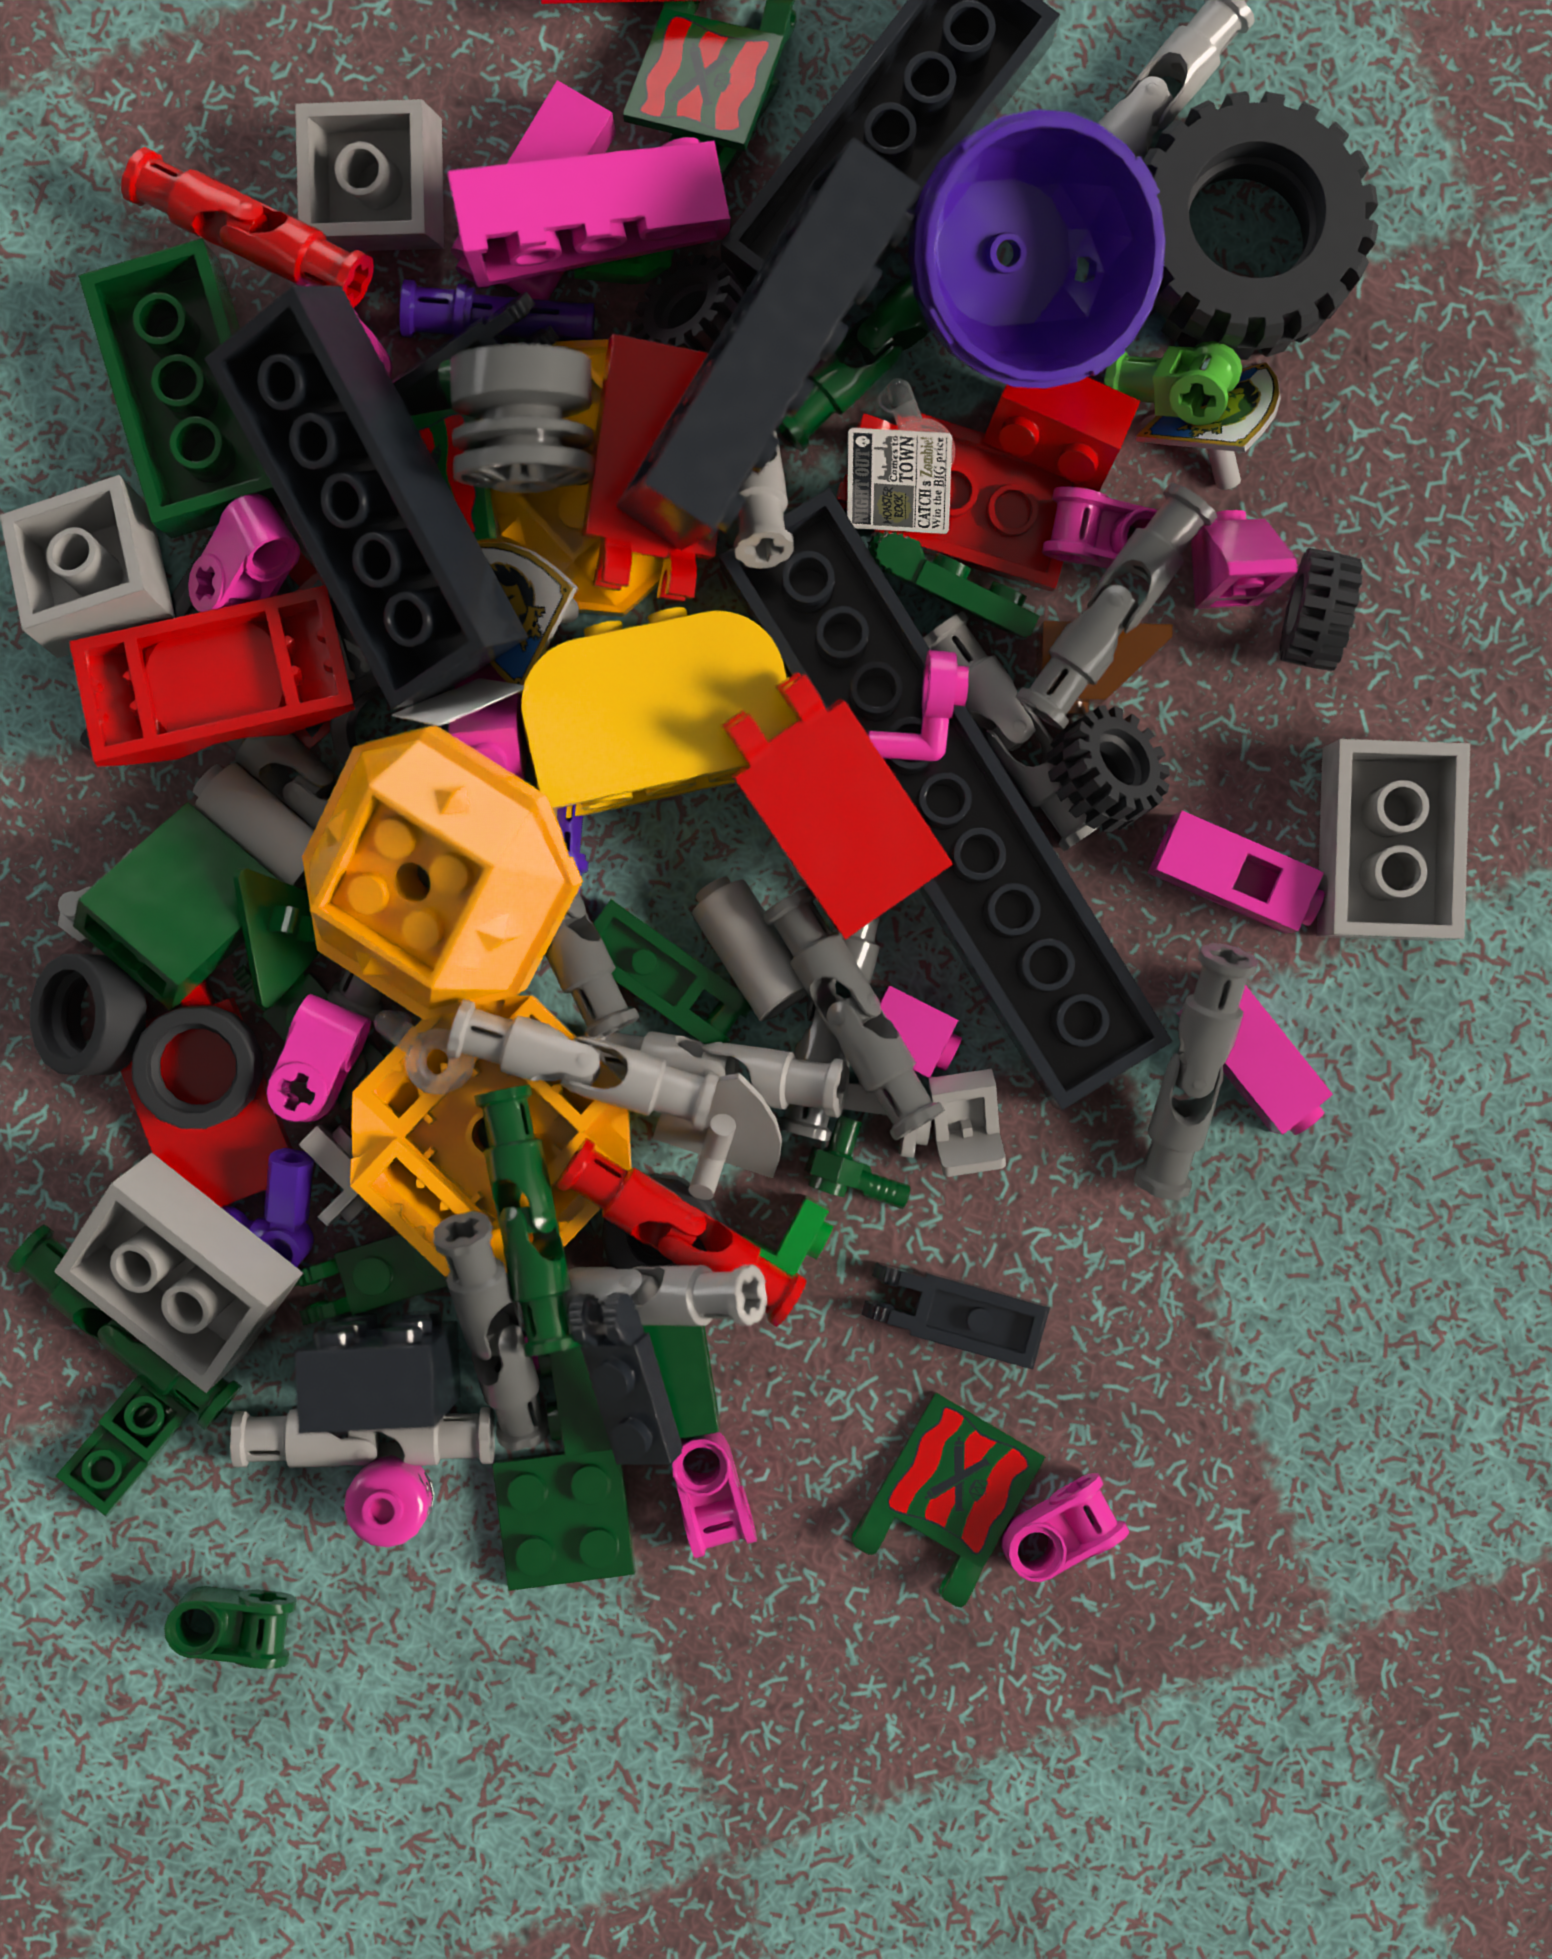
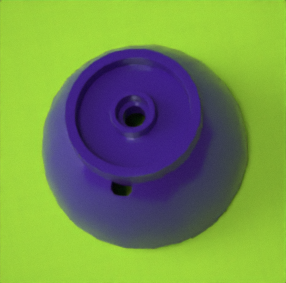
(1055, 195)

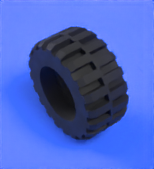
(1316, 178)

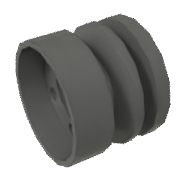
(521, 402)

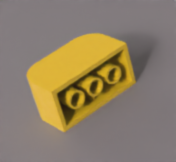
(644, 708)

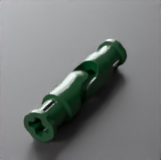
(881, 339)
(38, 1261)
(538, 1268)

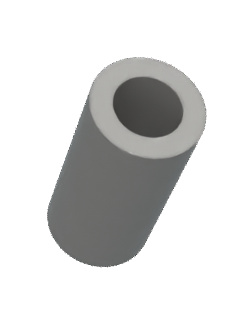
(255, 821)
(748, 946)

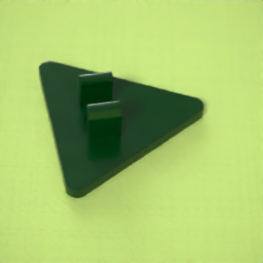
(275, 933)

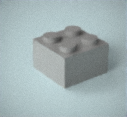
(371, 173)
(86, 564)

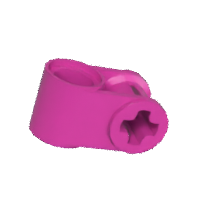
(1092, 526)
(247, 553)
(321, 1048)
(712, 1502)
(1067, 1529)

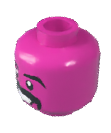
(388, 1501)

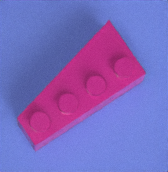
(588, 209)

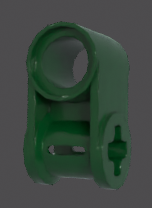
(237, 1626)

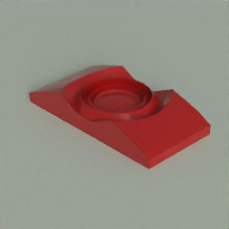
(212, 678)

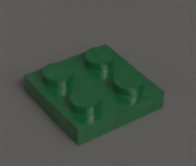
(563, 1519)

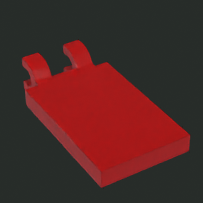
(636, 399)
(996, 512)
(835, 808)
(198, 1068)

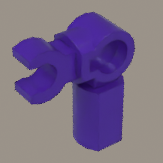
(285, 1205)

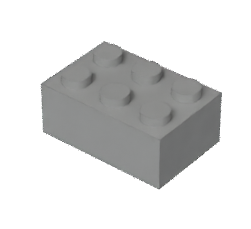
(1393, 840)
(177, 1271)

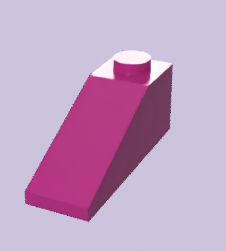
(1238, 561)

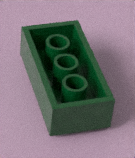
(154, 330)

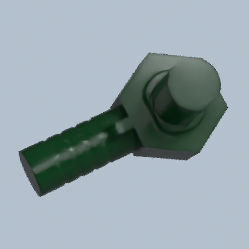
(835, 1169)

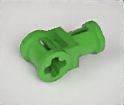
(1178, 382)

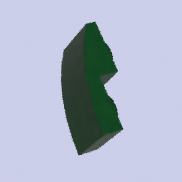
(123, 1446)

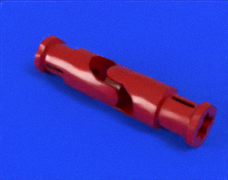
(244, 226)
(645, 1206)

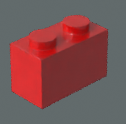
(1064, 428)

